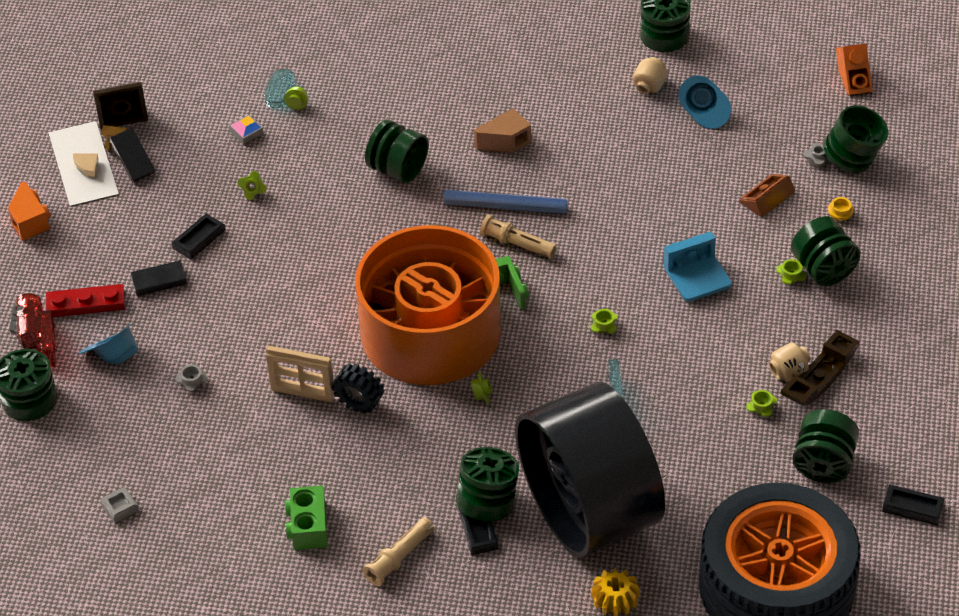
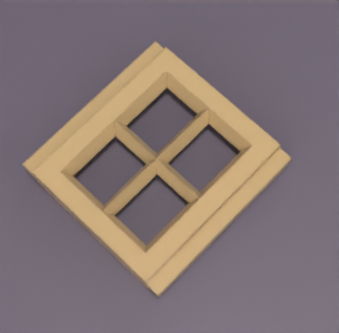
(277, 354)

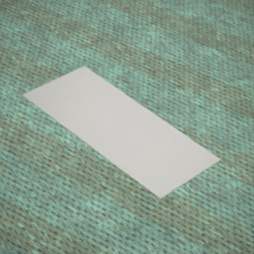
(82, 139)

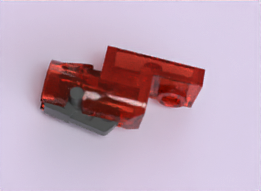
(34, 326)

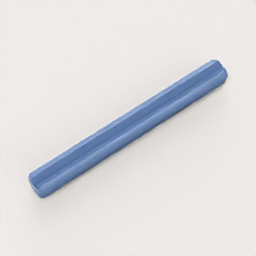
(505, 201)

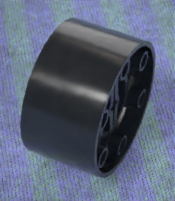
(590, 468)

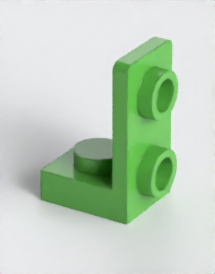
(511, 274)

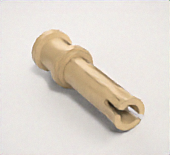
(507, 233)
(391, 558)

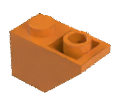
(854, 68)
(27, 213)

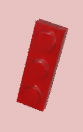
(86, 300)

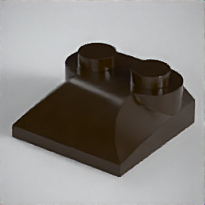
(120, 105)

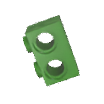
(308, 518)

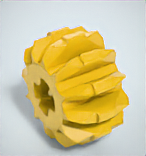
(615, 592)

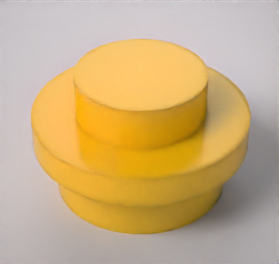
(840, 208)

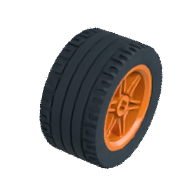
(778, 554)

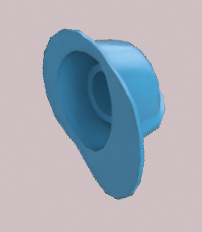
(705, 102)
(116, 347)

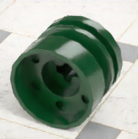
(665, 24)
(855, 139)
(396, 151)
(825, 251)
(26, 385)
(826, 446)
(487, 484)

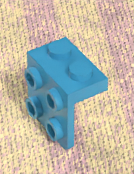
(695, 268)

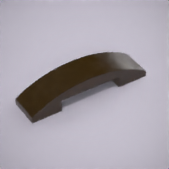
(823, 370)

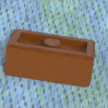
(768, 194)

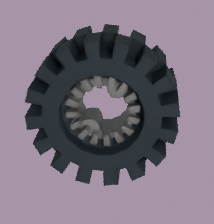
(358, 388)

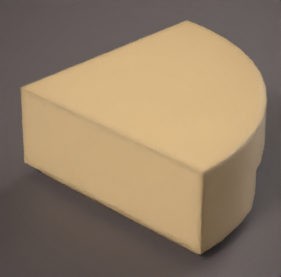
(86, 163)

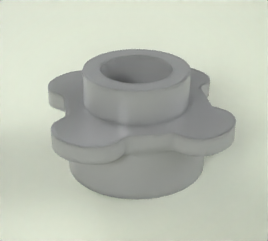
(816, 155)
(191, 377)

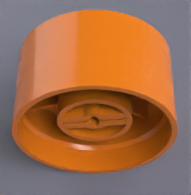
(429, 323)

